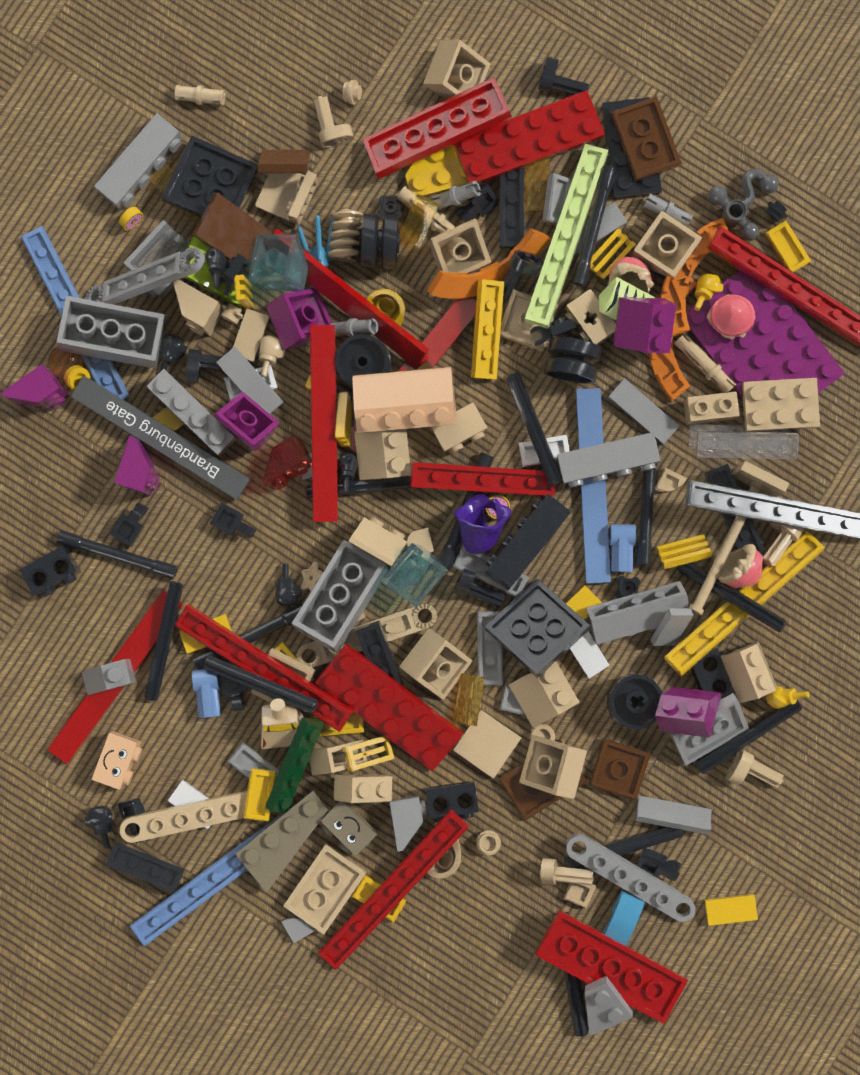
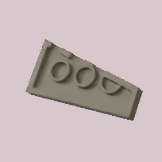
(276, 846)

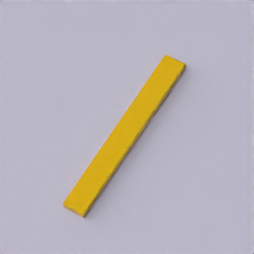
(729, 617)

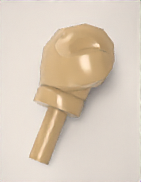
(269, 351)

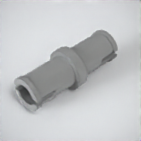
(457, 195)
(669, 208)
(355, 327)

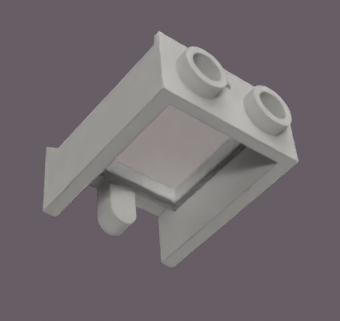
(159, 244)

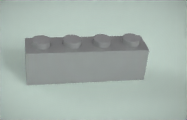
(139, 162)
(191, 413)
(608, 459)
(634, 612)

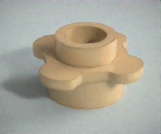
(231, 313)

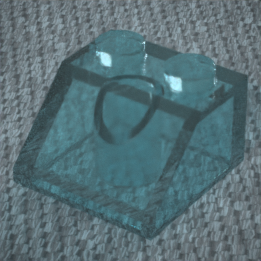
(278, 263)
(414, 574)

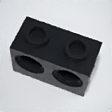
(48, 565)
(705, 679)
(450, 793)

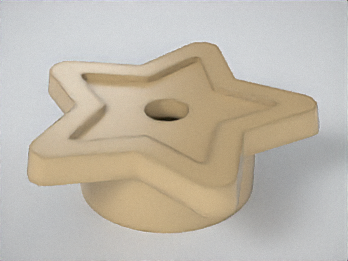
(310, 577)

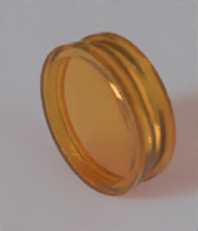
(61, 361)

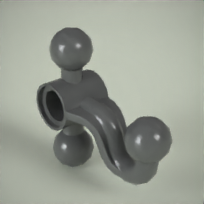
(718, 196)

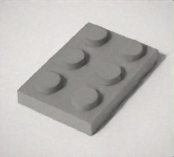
(727, 725)

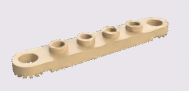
(394, 627)
(186, 817)

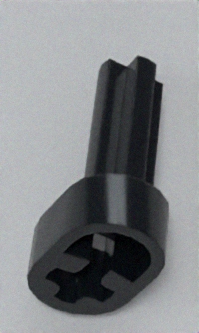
(551, 81)
(520, 263)
(196, 361)
(466, 585)

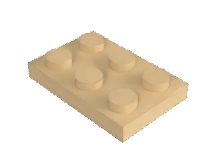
(781, 404)
(324, 888)

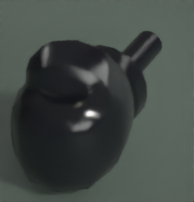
(217, 264)
(171, 347)
(346, 468)
(286, 590)
(101, 821)

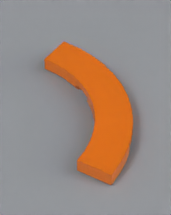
(465, 285)
(675, 288)
(666, 367)

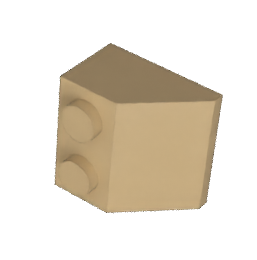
(455, 69)
(666, 245)
(460, 249)
(197, 308)
(382, 454)
(378, 541)
(435, 663)
(749, 672)
(543, 696)
(553, 767)

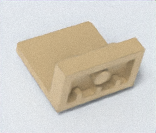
(287, 195)

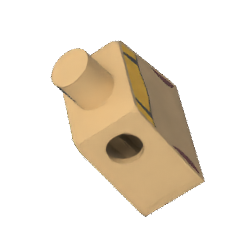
(279, 724)

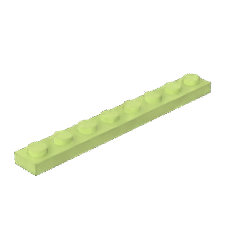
(566, 236)

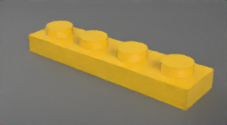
(487, 329)

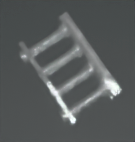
(734, 442)

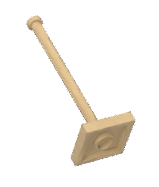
(758, 481)

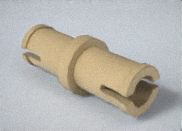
(199, 95)

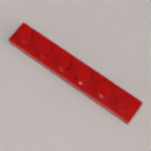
(480, 479)

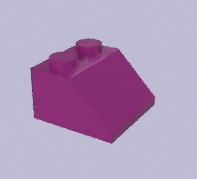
(293, 315)
(644, 324)
(38, 389)
(247, 421)
(137, 469)
(687, 711)

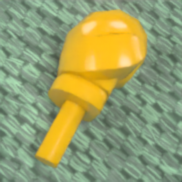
(706, 287)
(784, 697)

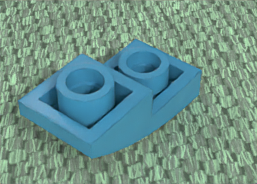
(624, 917)

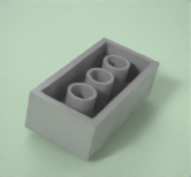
(110, 332)
(340, 596)

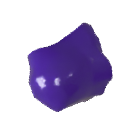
(475, 533)

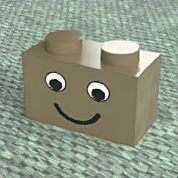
(348, 827)

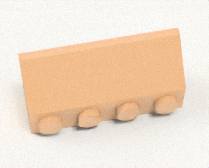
(404, 400)

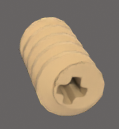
(344, 235)

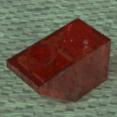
(286, 462)

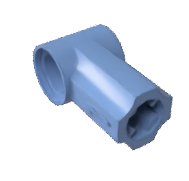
(622, 539)
(206, 687)

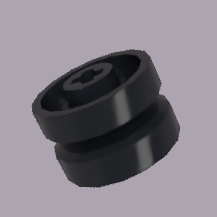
(380, 241)
(356, 349)
(572, 360)
(620, 706)

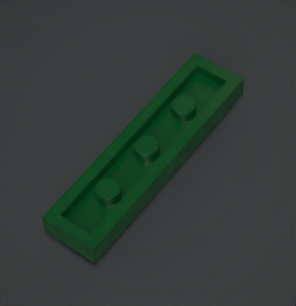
(294, 764)

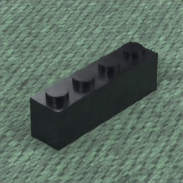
(527, 542)

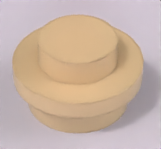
(352, 92)
(488, 842)

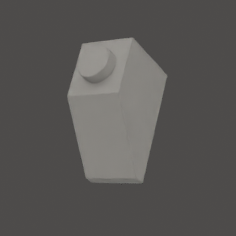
(108, 676)
(407, 818)

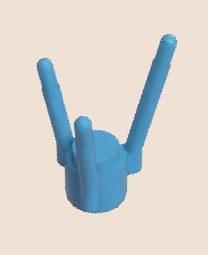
(317, 252)

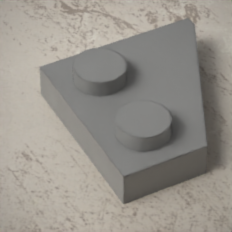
(605, 1006)

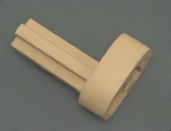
(331, 135)
(780, 544)
(744, 763)
(552, 873)

